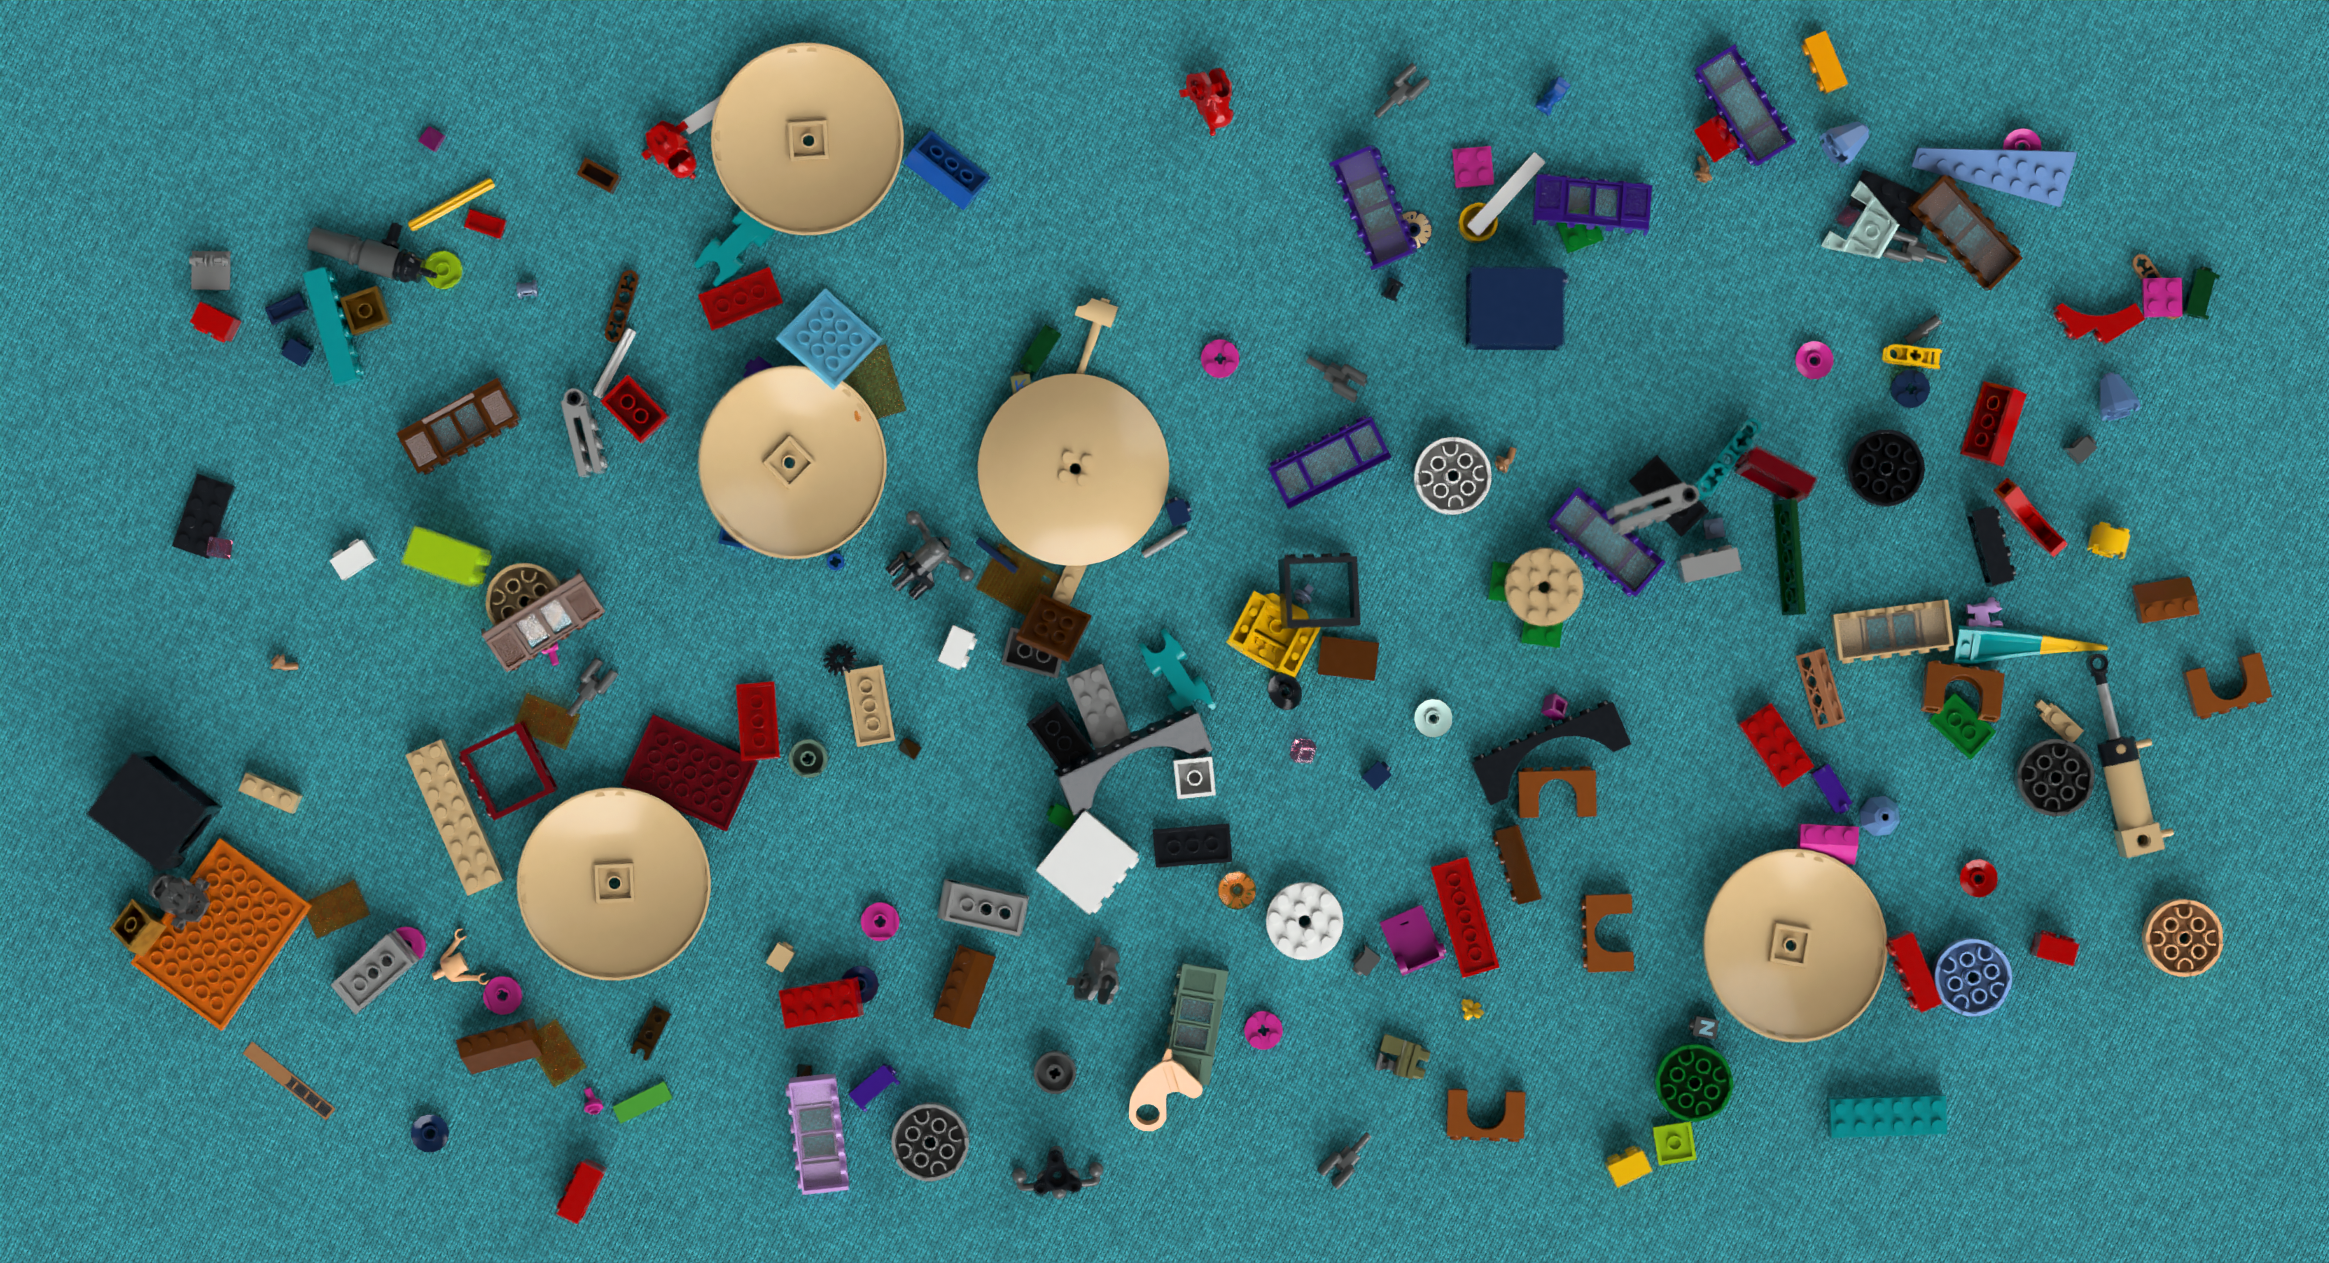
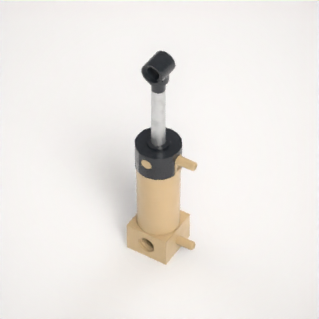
(2124, 778)

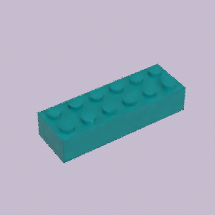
(333, 326)
(1887, 1115)

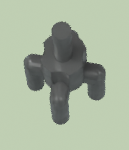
(1403, 90)
(1911, 250)
(1339, 377)
(591, 685)
(1344, 1161)

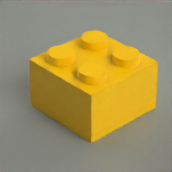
(1627, 1166)

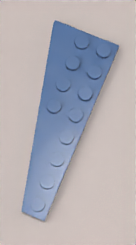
(2018, 172)

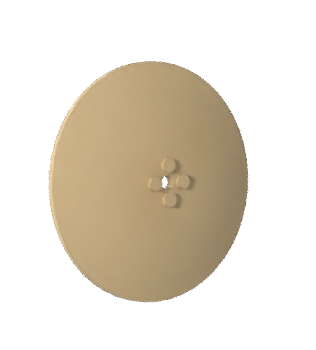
(802, 94)
(834, 469)
(1029, 478)
(568, 891)
(1835, 953)

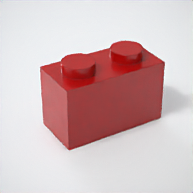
(1716, 138)

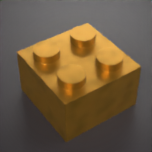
(366, 311)
(137, 927)

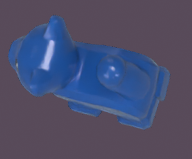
(1552, 95)

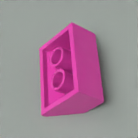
(1832, 840)

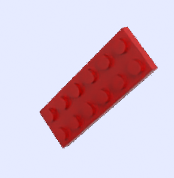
(1464, 917)

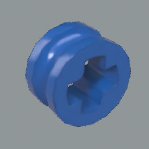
(840, 565)

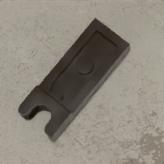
(651, 1031)

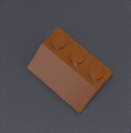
(2165, 600)

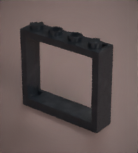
(1285, 591)

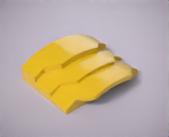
(1262, 639)

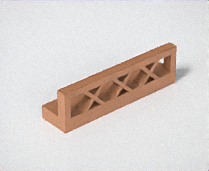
(1827, 690)

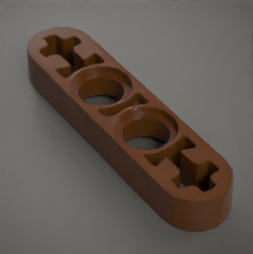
(618, 305)

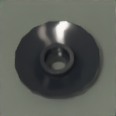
(1280, 695)

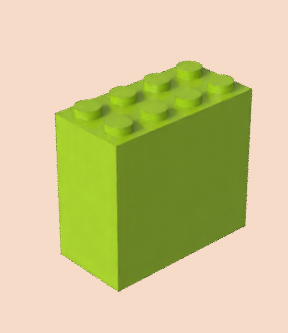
(447, 557)

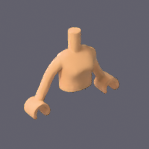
(455, 965)

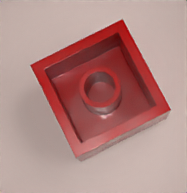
(212, 320)
(2055, 949)

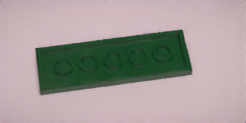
(1789, 557)

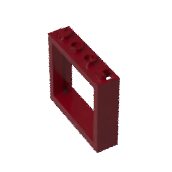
(1775, 474)
(535, 757)

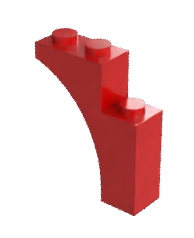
(2105, 327)
(2027, 516)

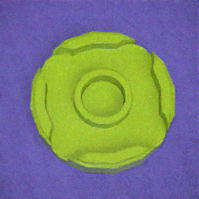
(447, 267)

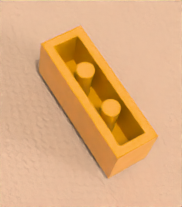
(1824, 62)

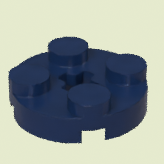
(1919, 395)

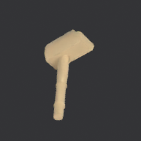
(1101, 314)

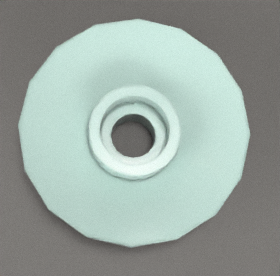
(1442, 713)

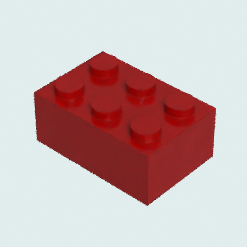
(635, 409)
(580, 1190)

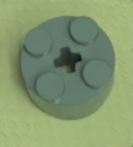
(802, 767)

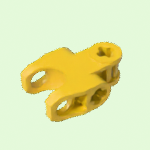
(1922, 356)

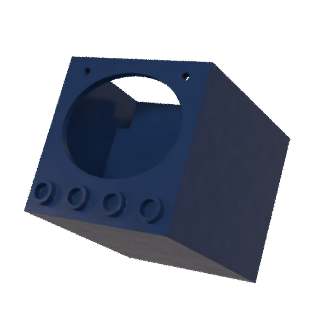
(1515, 308)

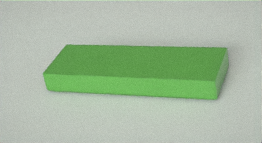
(642, 1102)

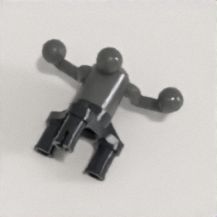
(924, 561)
(1059, 1186)

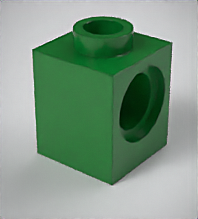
(1060, 816)

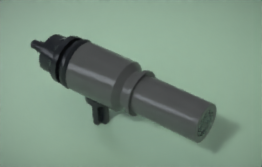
(371, 255)

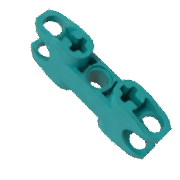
(728, 253)
(1733, 451)
(1169, 663)

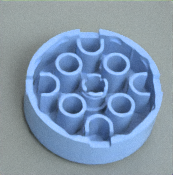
(1992, 976)

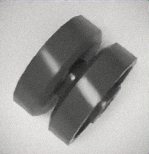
(1055, 1083)

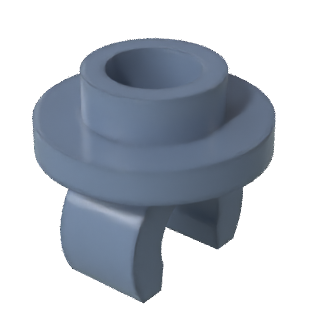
(1303, 595)

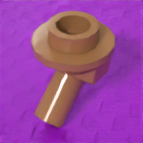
(1703, 175)
(1502, 463)
(279, 663)

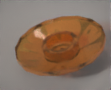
(1239, 900)

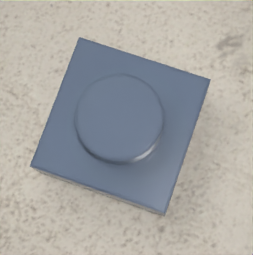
(1713, 528)

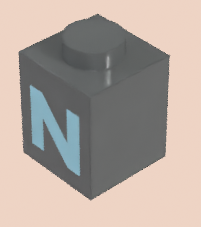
(1704, 1026)

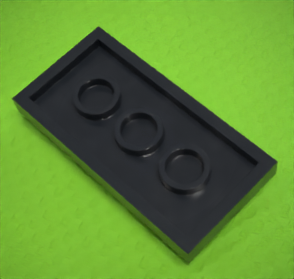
(1894, 199)
(1658, 476)
(203, 515)
(1192, 845)

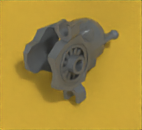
(180, 897)
(1097, 975)

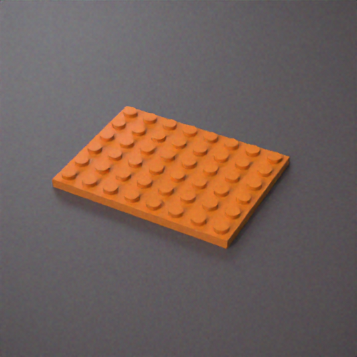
(226, 953)

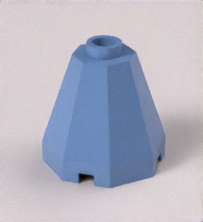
(1844, 142)
(2116, 398)
(1872, 813)

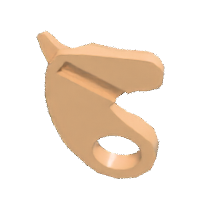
(1155, 1085)

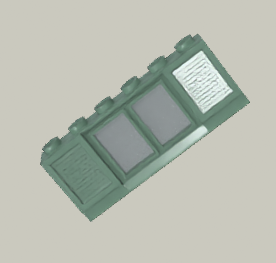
(1196, 1018)

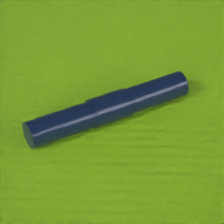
(997, 555)

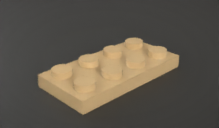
(869, 705)

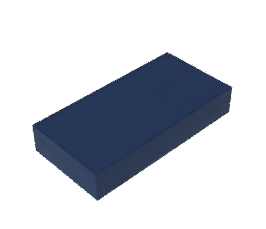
(286, 309)

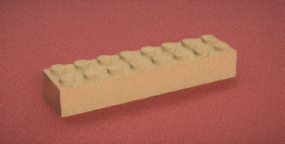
(455, 817)

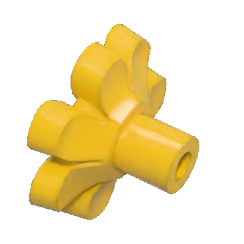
(1471, 1009)

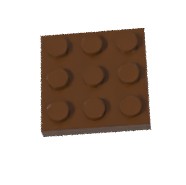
(1053, 627)

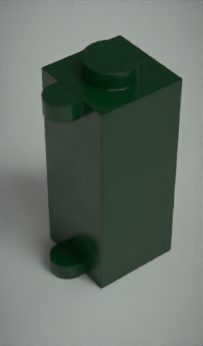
(2199, 293)
(1040, 349)

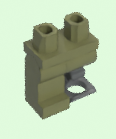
(1407, 1057)

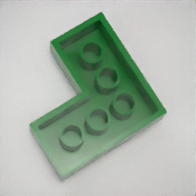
(1530, 634)

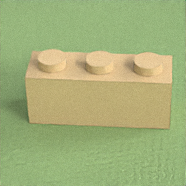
(270, 792)

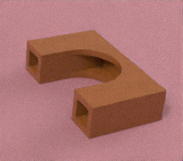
(1987, 683)
(2254, 688)
(1581, 780)
(1595, 908)
(1510, 1126)

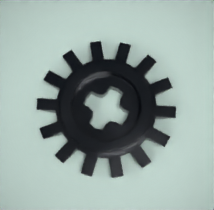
(840, 667)

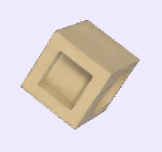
(781, 956)

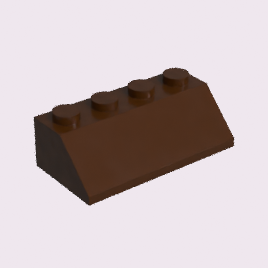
(1517, 864)
(964, 987)
(500, 1046)

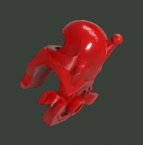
(1211, 97)
(671, 149)

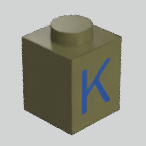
(1020, 381)

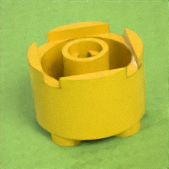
(1467, 216)
(2108, 541)

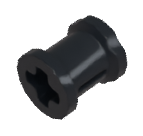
(1392, 289)

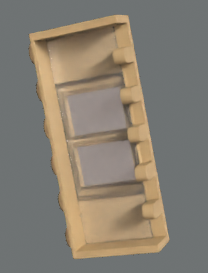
(1892, 631)

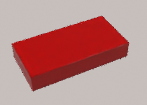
(485, 224)

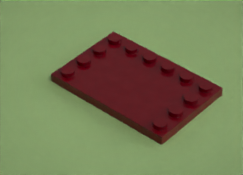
(690, 773)

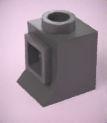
(2081, 449)
(1365, 961)

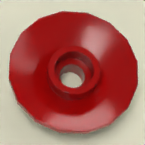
(1987, 882)

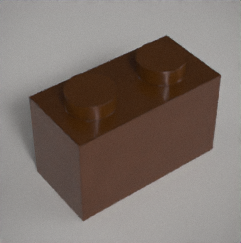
(599, 176)

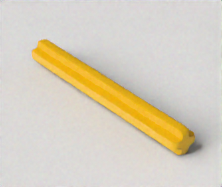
(451, 204)

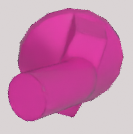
(552, 653)
(594, 1105)

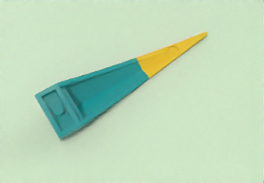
(1990, 644)

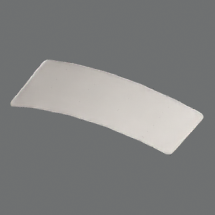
(702, 116)

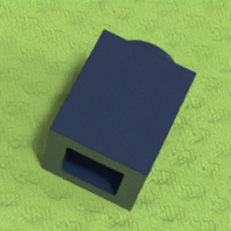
(1377, 774)

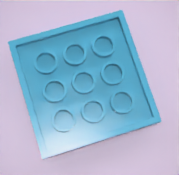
(829, 339)

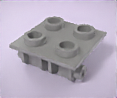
(210, 270)

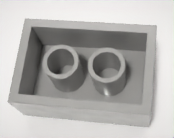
(1708, 564)

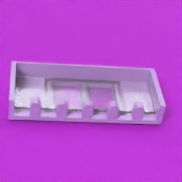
(817, 1134)

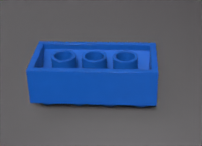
(946, 170)

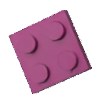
(1473, 167)
(2162, 297)

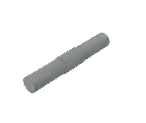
(1164, 542)

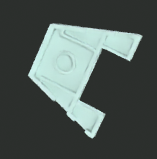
(1871, 231)

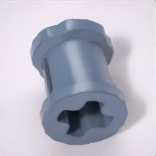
(527, 289)

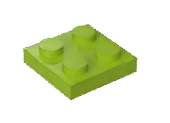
(1674, 1143)

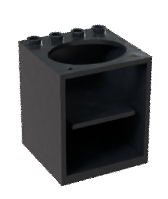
(153, 810)

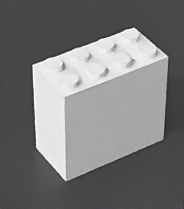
(1088, 862)

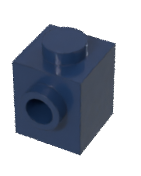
(296, 351)
(1178, 511)

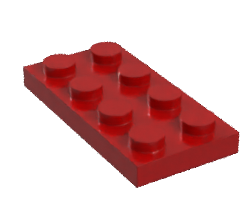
(740, 299)
(758, 721)

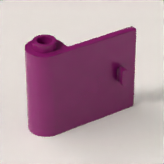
(1413, 942)

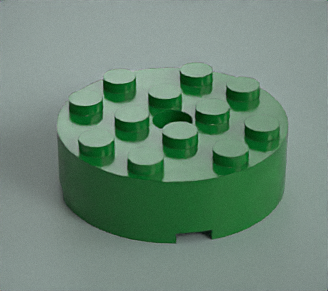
(1673, 1078)

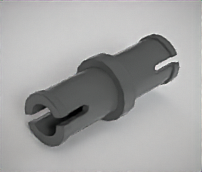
(1922, 330)

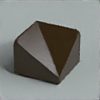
(910, 748)
(804, 1070)

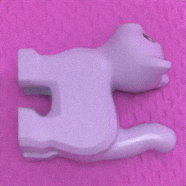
(1981, 614)

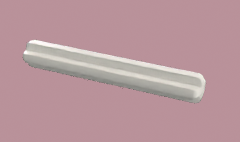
(614, 363)

